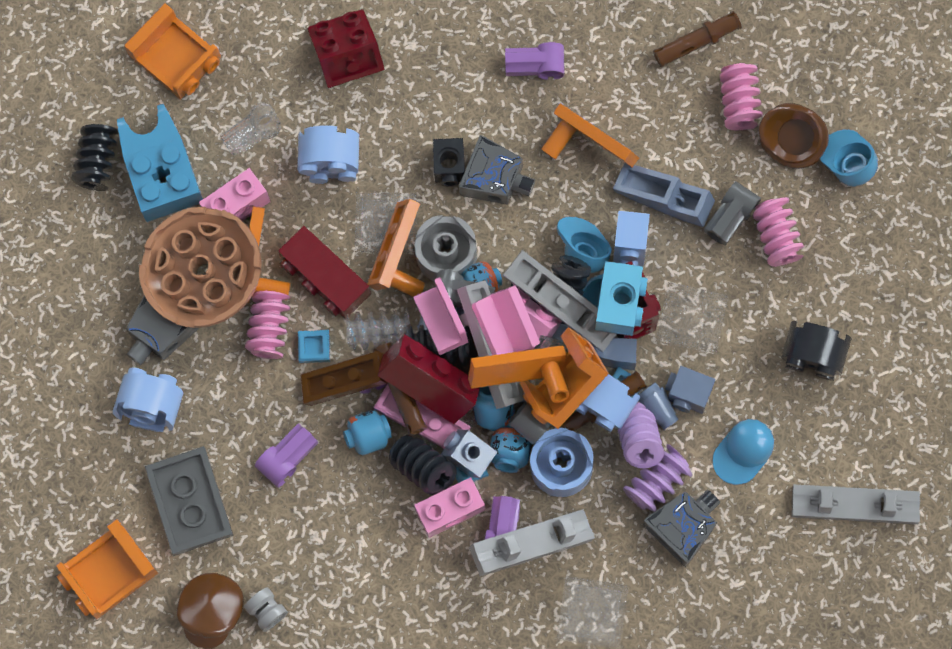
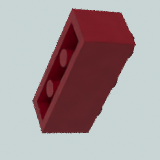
(323, 273)
(428, 379)

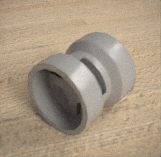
(265, 609)

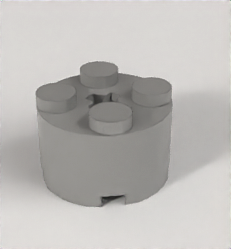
(446, 233)

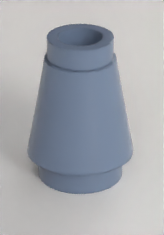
(657, 402)

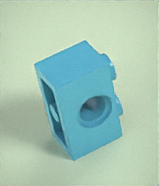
(617, 317)

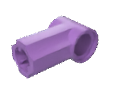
(543, 61)
(282, 460)
(503, 516)

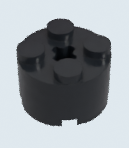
(815, 349)

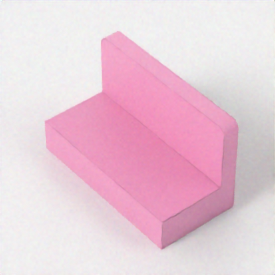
(441, 318)
(505, 322)

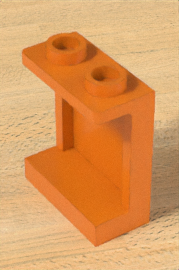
(172, 52)
(581, 374)
(106, 571)

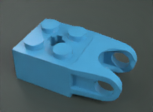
(159, 156)

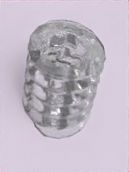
(376, 330)

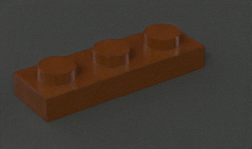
(342, 379)

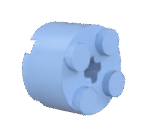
(328, 154)
(148, 400)
(609, 403)
(569, 446)

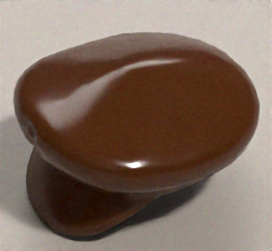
(793, 135)
(209, 609)

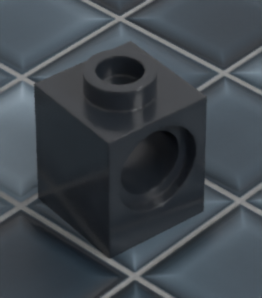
(448, 149)

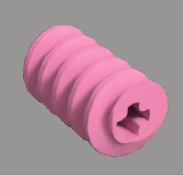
(739, 95)
(776, 232)
(266, 324)

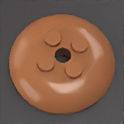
(180, 248)

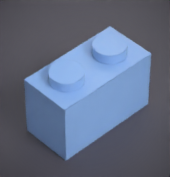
(631, 238)

